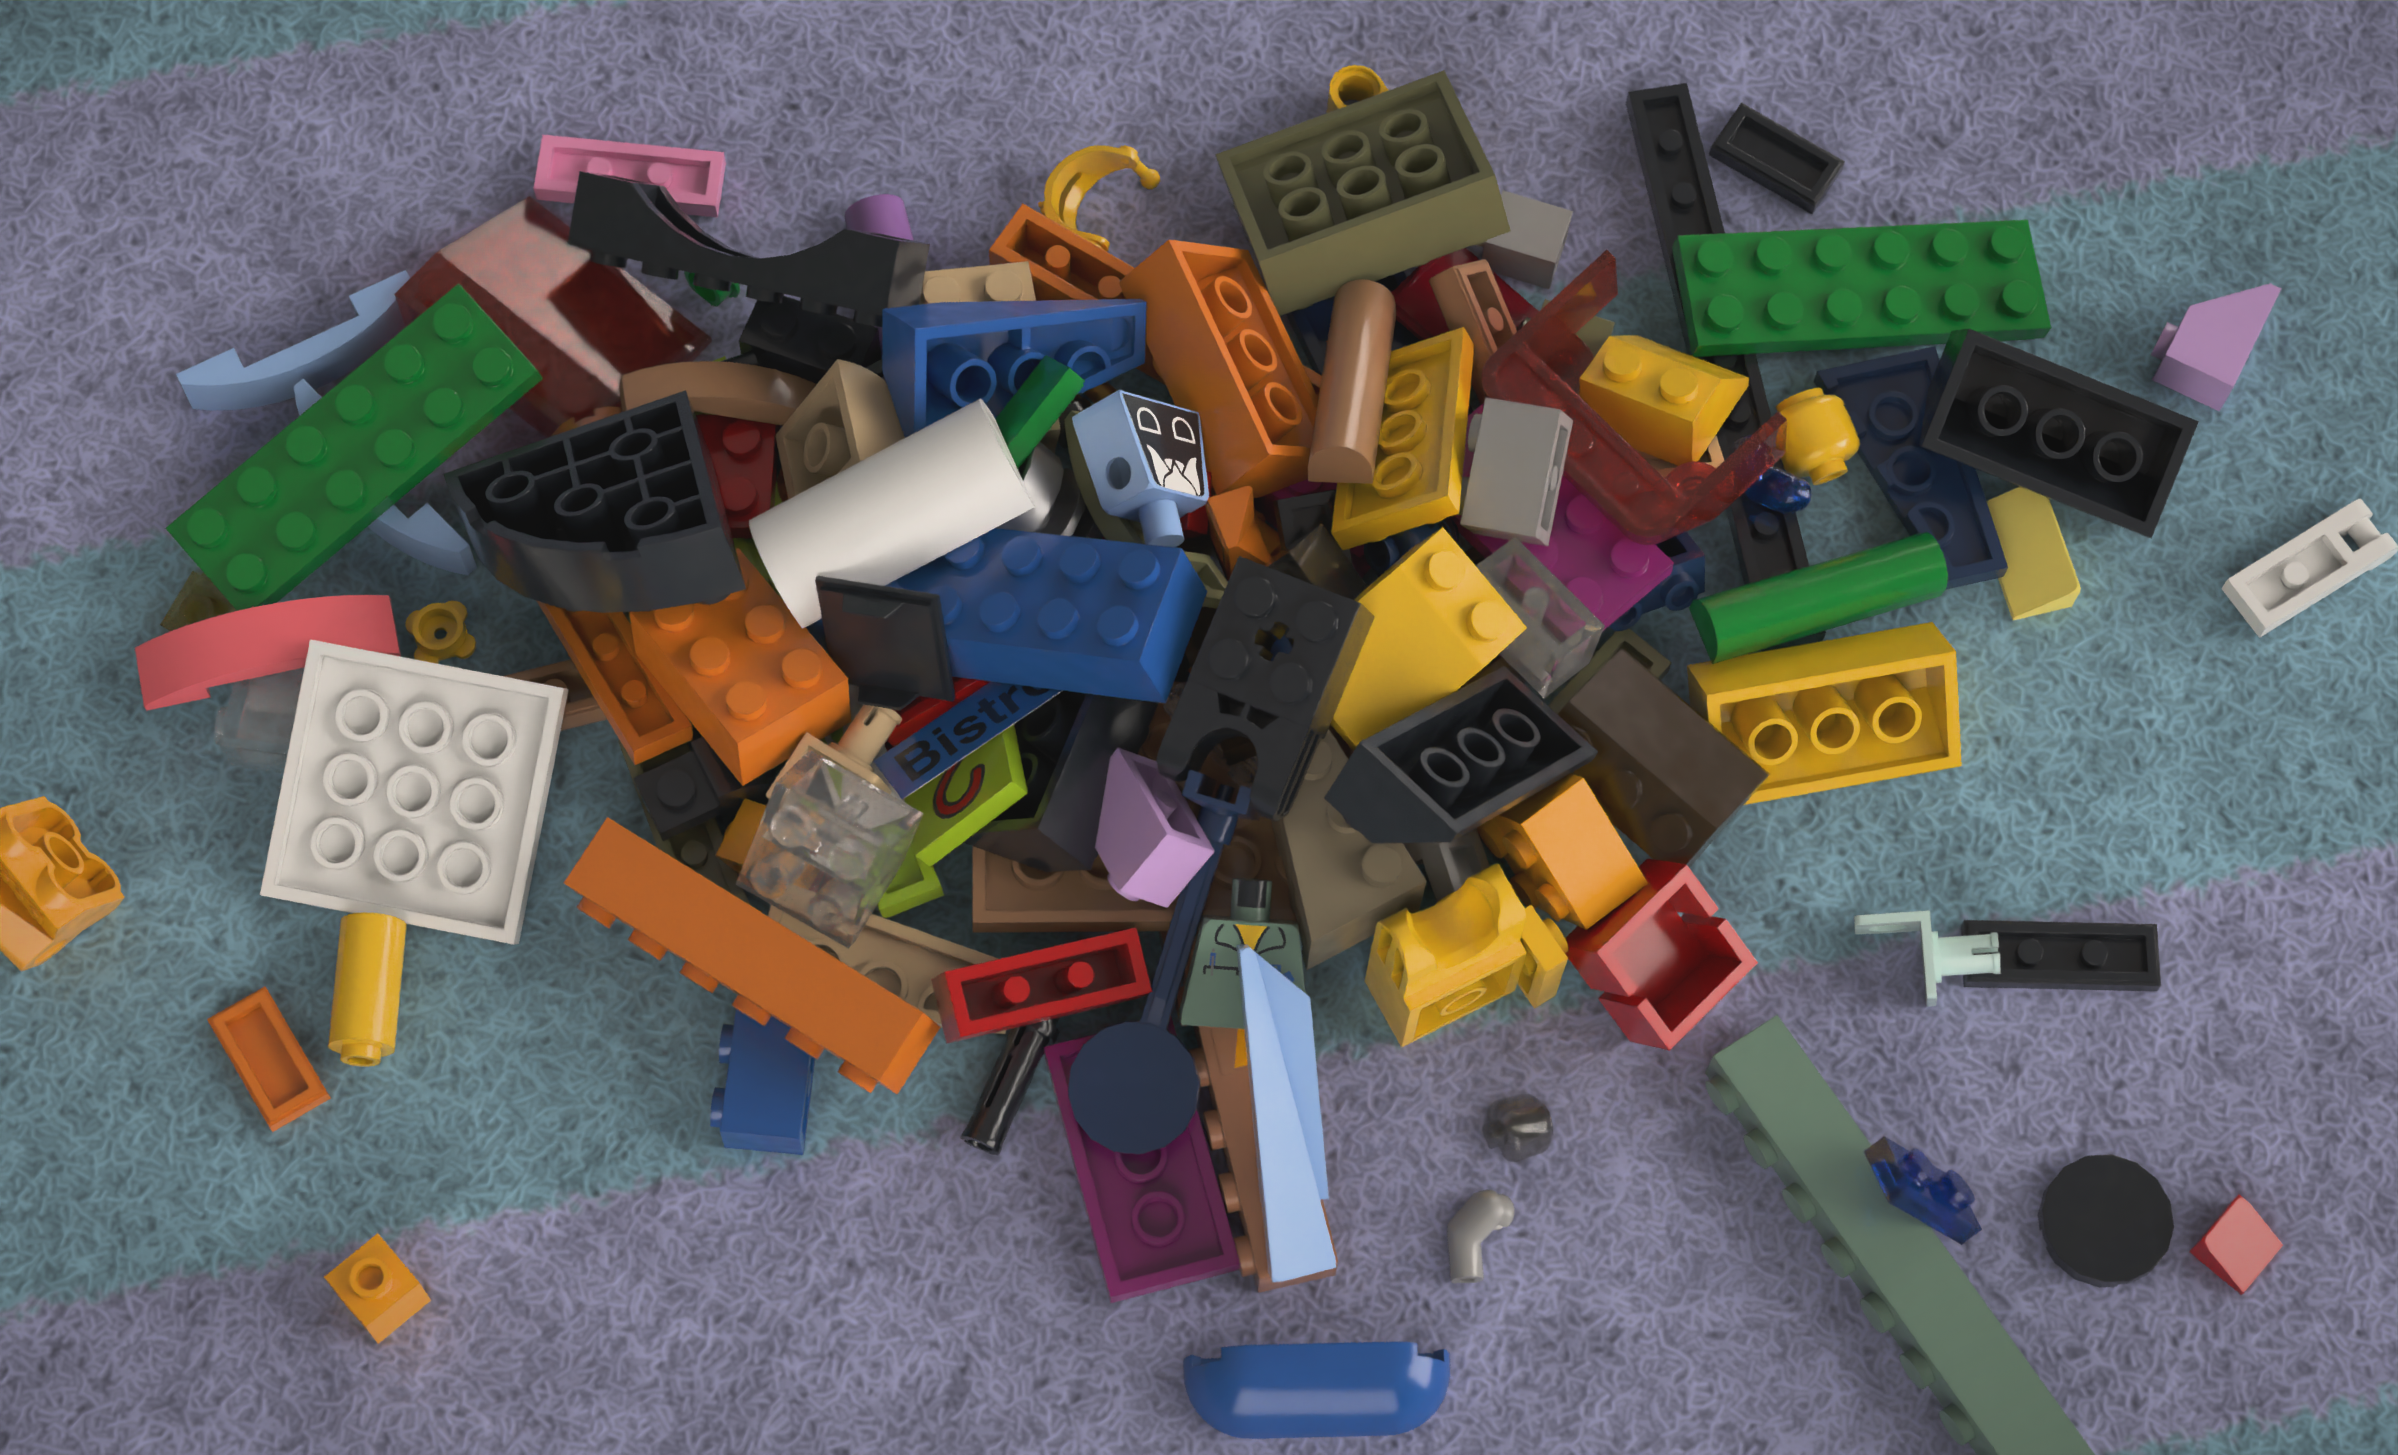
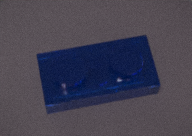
(1924, 1190)

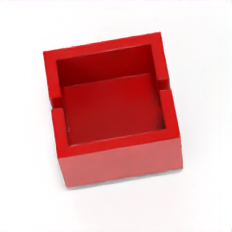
(1657, 966)

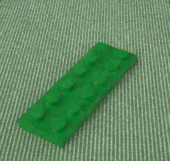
(1859, 287)
(354, 452)

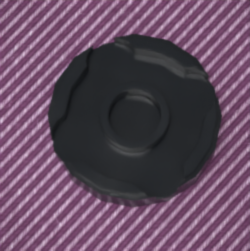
(2106, 1220)

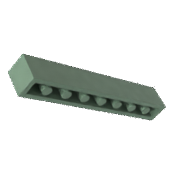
(1893, 1258)

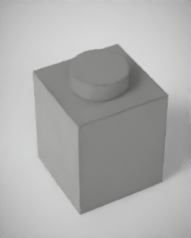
(1533, 244)

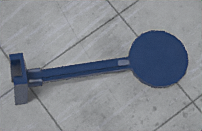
(1136, 1080)

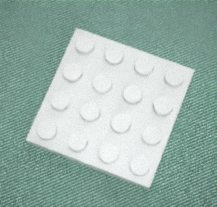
(414, 791)

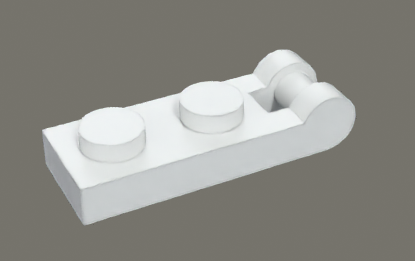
(2308, 568)

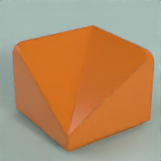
(1234, 529)

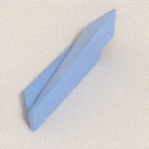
(1285, 1119)

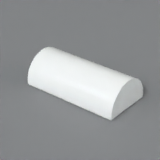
(893, 510)

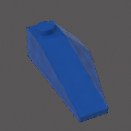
(967, 351)

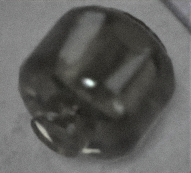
(1518, 1126)

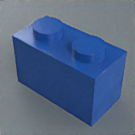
(764, 1090)

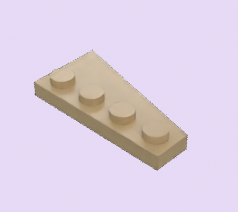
(894, 957)

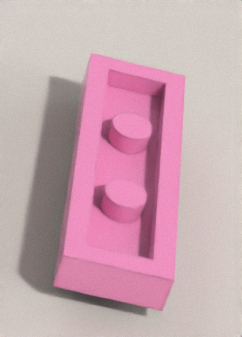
(689, 175)

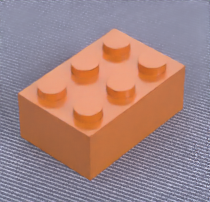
(744, 674)

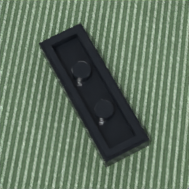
(2070, 955)

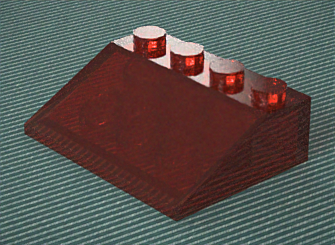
(565, 314)

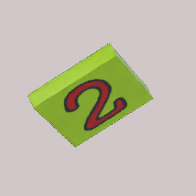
(967, 796)

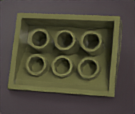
(1363, 192)

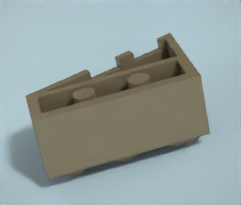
(1335, 873)

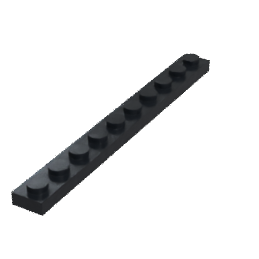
(1687, 205)

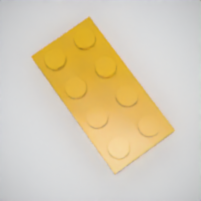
(1418, 444)

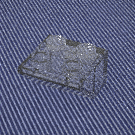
(828, 847)

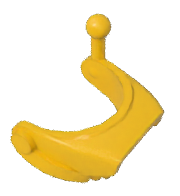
(1078, 173)

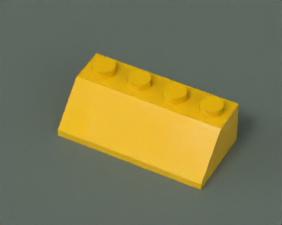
(1837, 709)

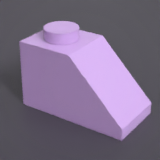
(2212, 344)
(1147, 832)

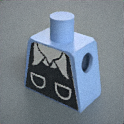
(1145, 462)

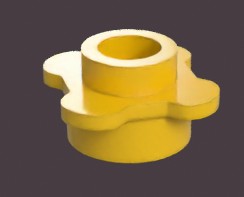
(435, 617)

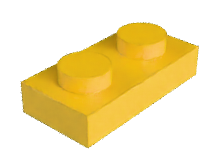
(1544, 958)

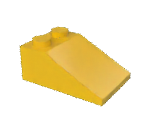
(1428, 637)

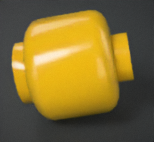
(1817, 435)

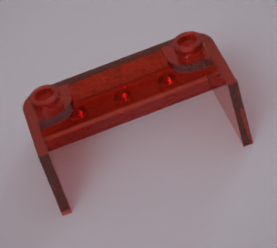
(1544, 369)

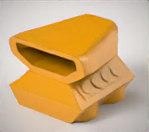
(48, 882)

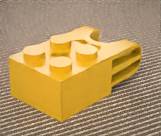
(1448, 957)

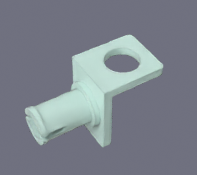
(1939, 955)

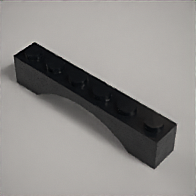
(645, 224)

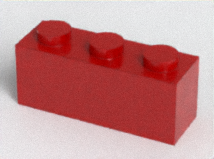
(1041, 985)

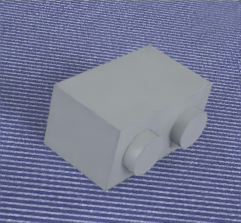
(1514, 470)

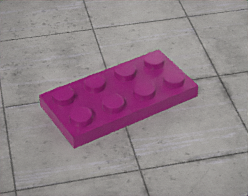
(1586, 552)
(1149, 1213)

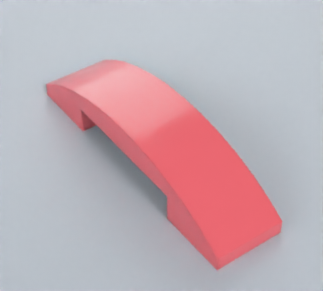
(258, 644)

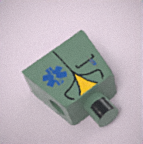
(1213, 980)

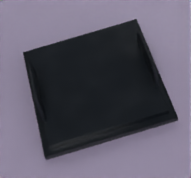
(886, 641)

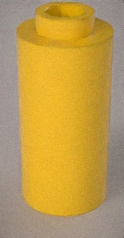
(367, 988)

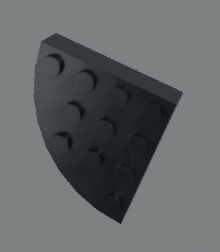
(605, 514)

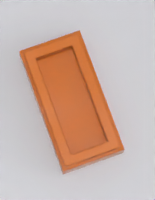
(268, 1059)

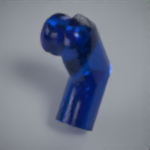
(1778, 489)

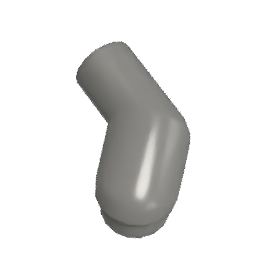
(1469, 1227)

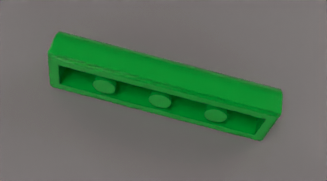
(1820, 597)

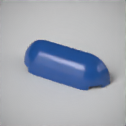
(1317, 1389)

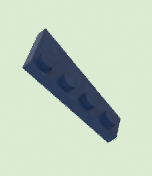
(1923, 487)

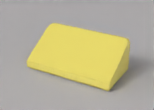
(2038, 562)

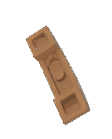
(719, 389)

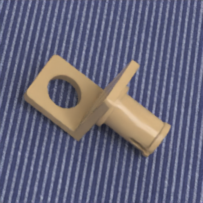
(855, 748)

